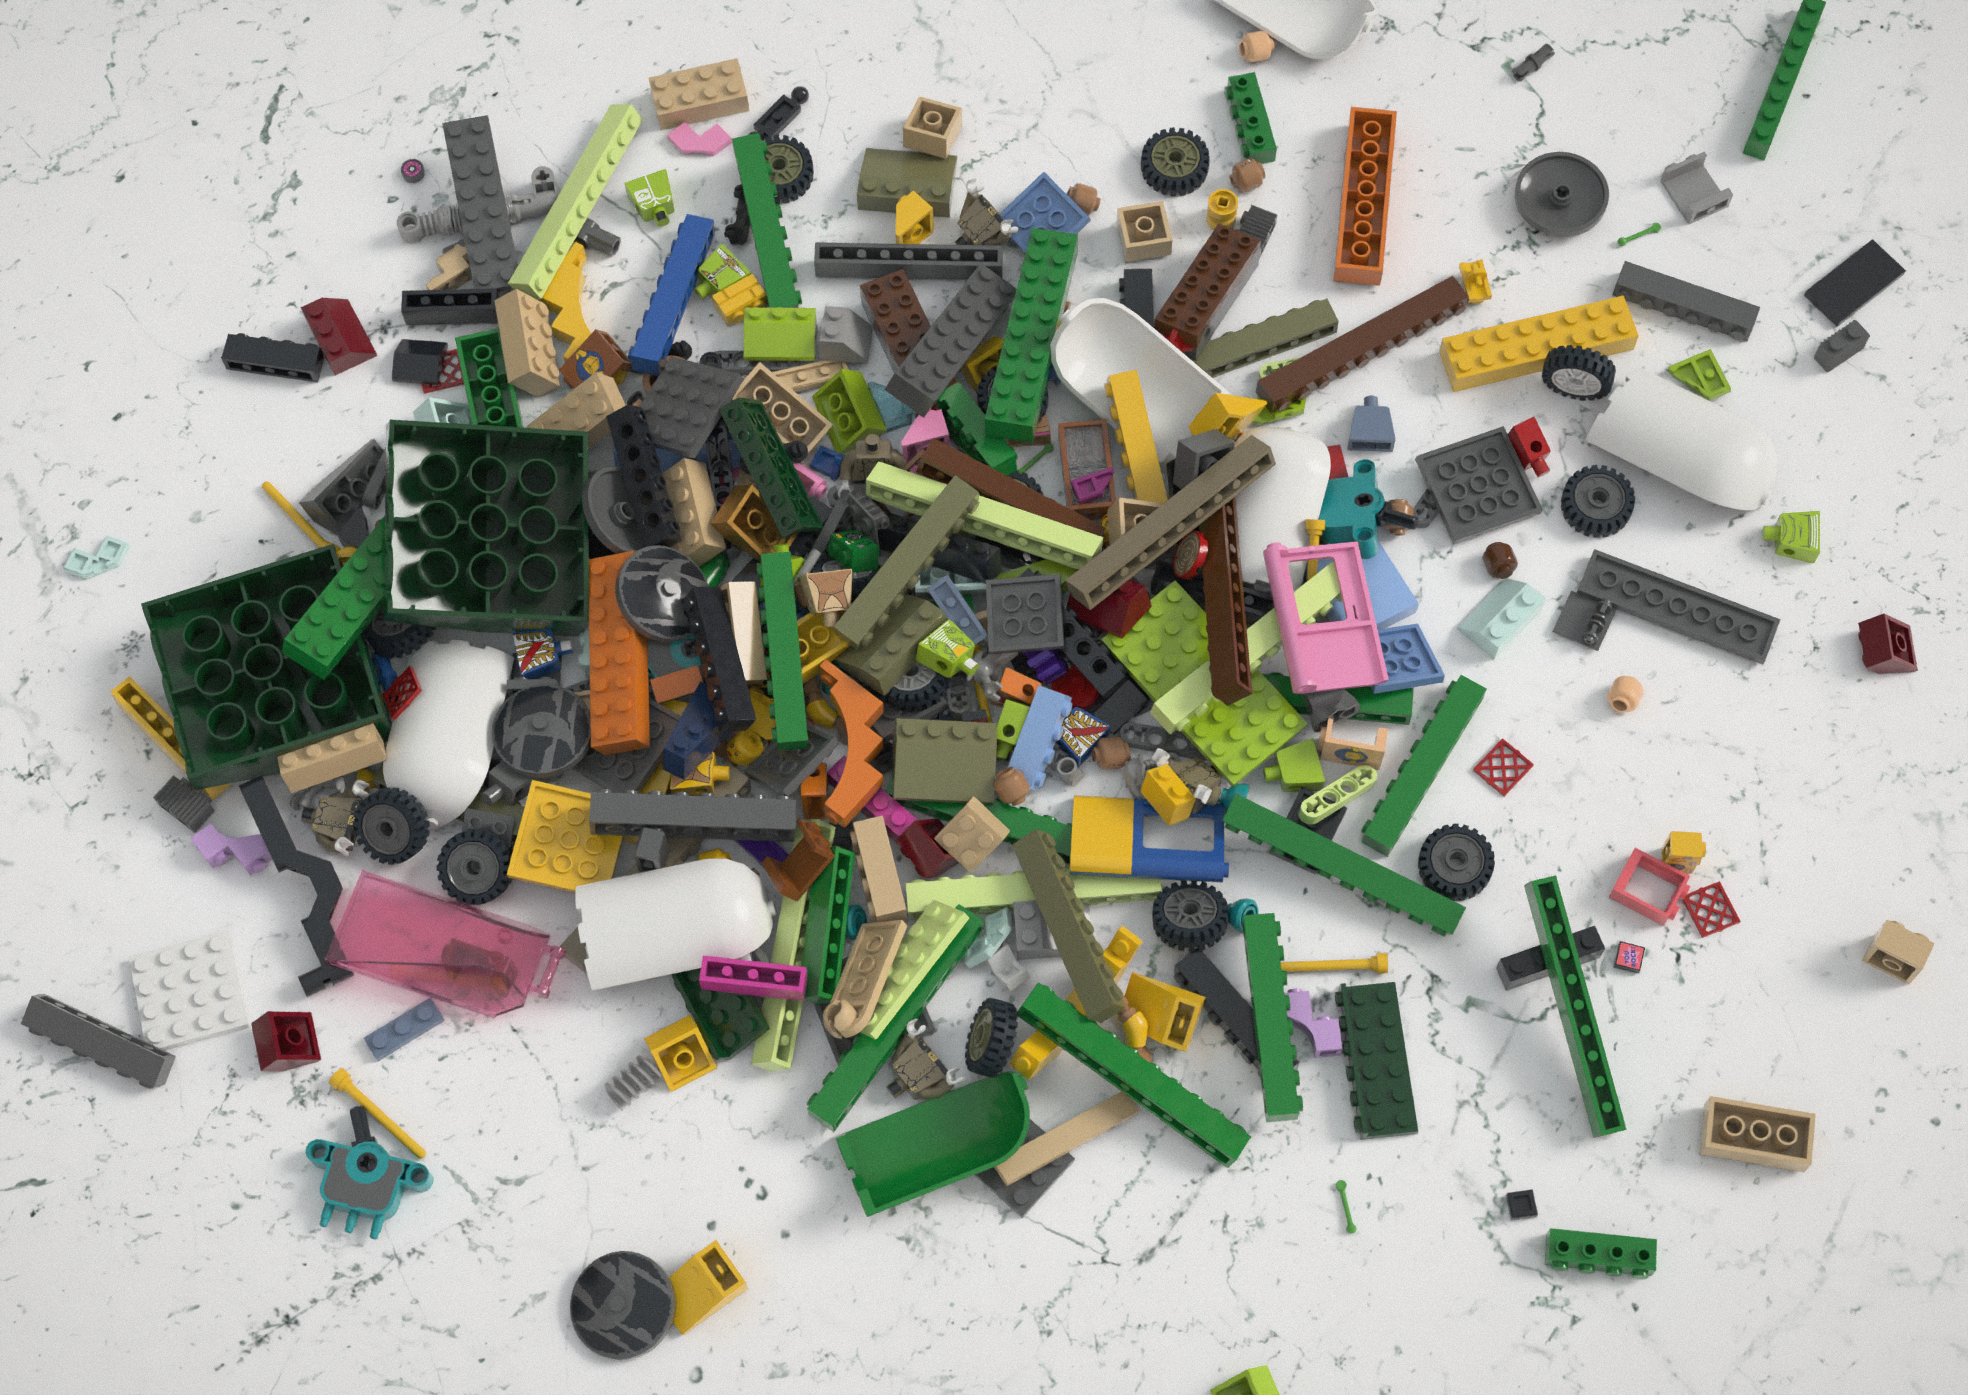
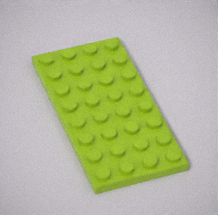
(1170, 646)

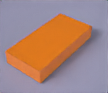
(676, 684)

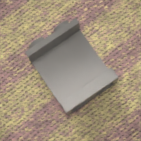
(1694, 189)

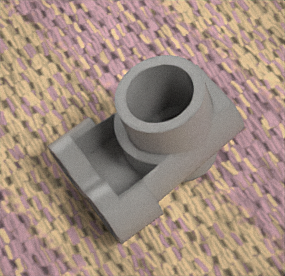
(1064, 768)

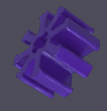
(1048, 664)

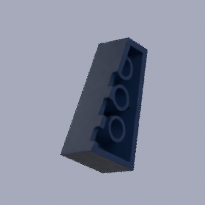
(693, 736)

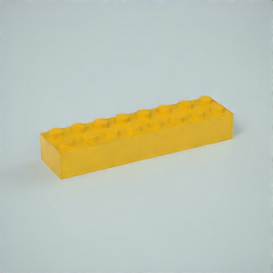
(1522, 345)

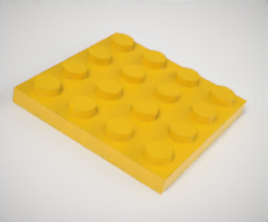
(556, 841)

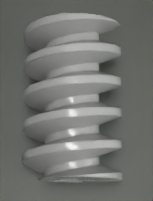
(632, 1081)

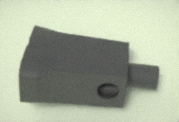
(1330, 705)
(509, 785)

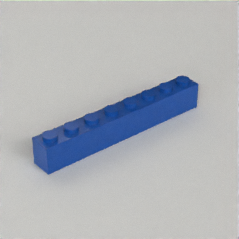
(672, 294)

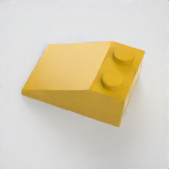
(816, 644)

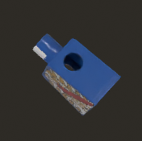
(539, 653)
(1081, 734)

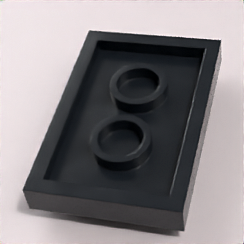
(1325, 827)

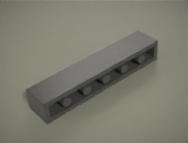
(1686, 301)
(98, 1040)

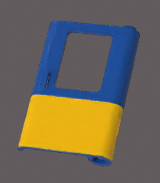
(1110, 843)

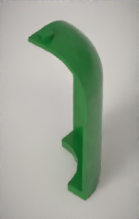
(937, 1141)

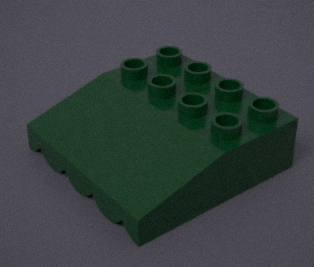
(486, 527)
(232, 686)

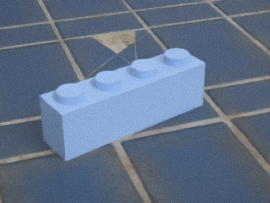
(1039, 735)

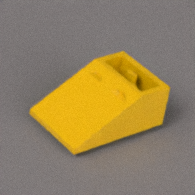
(1227, 414)
(1167, 1009)
(704, 1286)

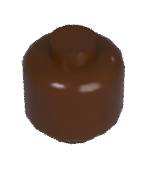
(1500, 560)

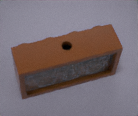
(1082, 452)

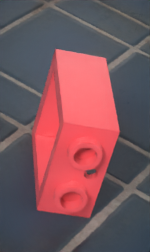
(1660, 869)

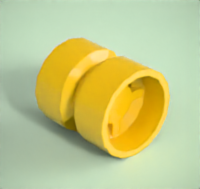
(1222, 208)

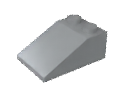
(1032, 932)

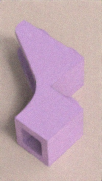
(217, 848)
(1322, 1033)

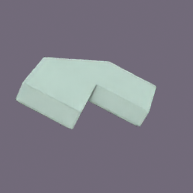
(107, 558)
(997, 929)

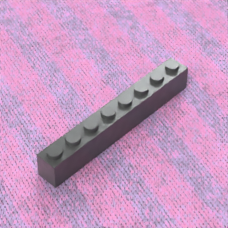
(917, 260)

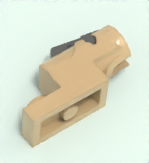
(453, 268)

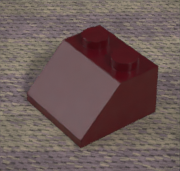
(1887, 645)
(923, 850)
(285, 1040)

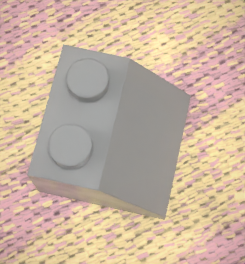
(844, 336)

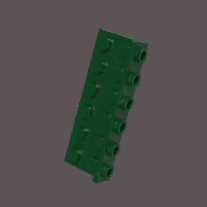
(771, 467)
(723, 1018)
(1376, 1060)

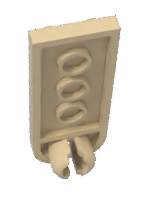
(863, 977)

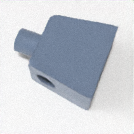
(1371, 427)

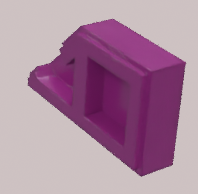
(1092, 485)

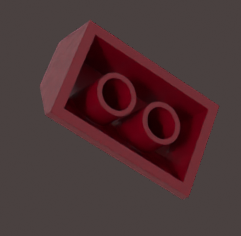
(338, 333)
(1117, 611)

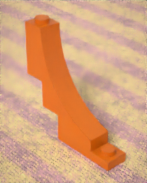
(858, 713)

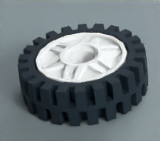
(1578, 373)

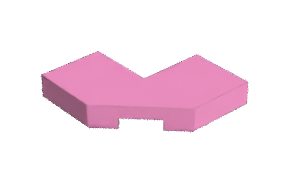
(709, 142)

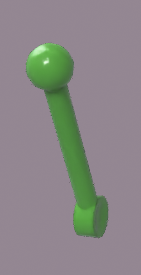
(1654, 228)
(1047, 448)
(1341, 1186)

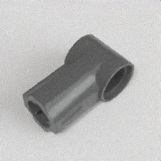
(593, 236)

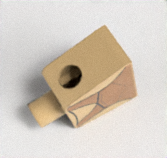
(828, 593)

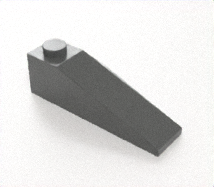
(342, 491)

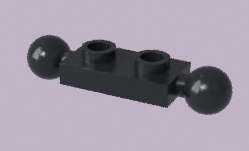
(781, 113)

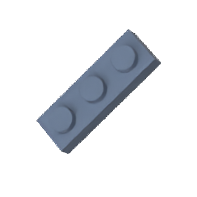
(957, 609)
(404, 1029)

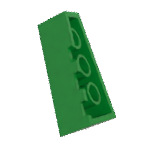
(967, 430)

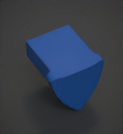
(827, 462)

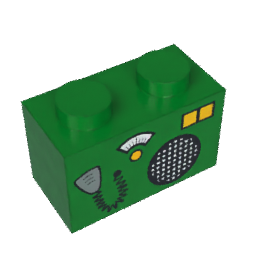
(854, 551)

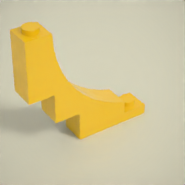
(564, 299)
(1038, 1049)

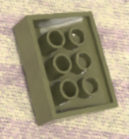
(894, 173)
(893, 645)
(944, 760)

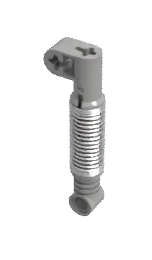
(517, 207)

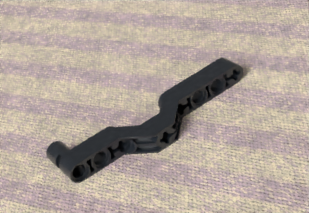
(720, 460)
(317, 869)

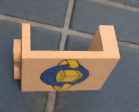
(1352, 752)

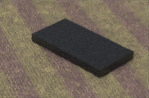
(1854, 283)

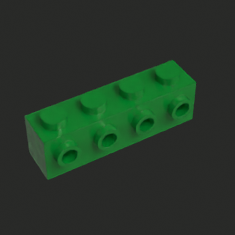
(1251, 118)
(1600, 1252)

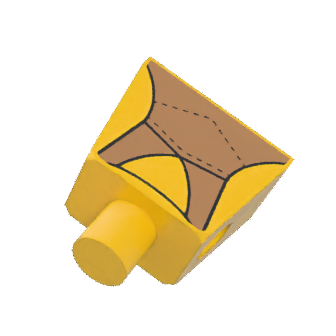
(702, 778)

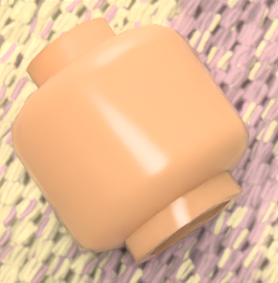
(1256, 46)
(1625, 694)

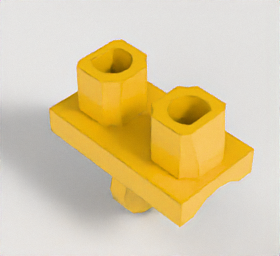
(1475, 281)

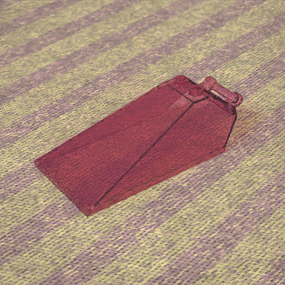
(441, 947)

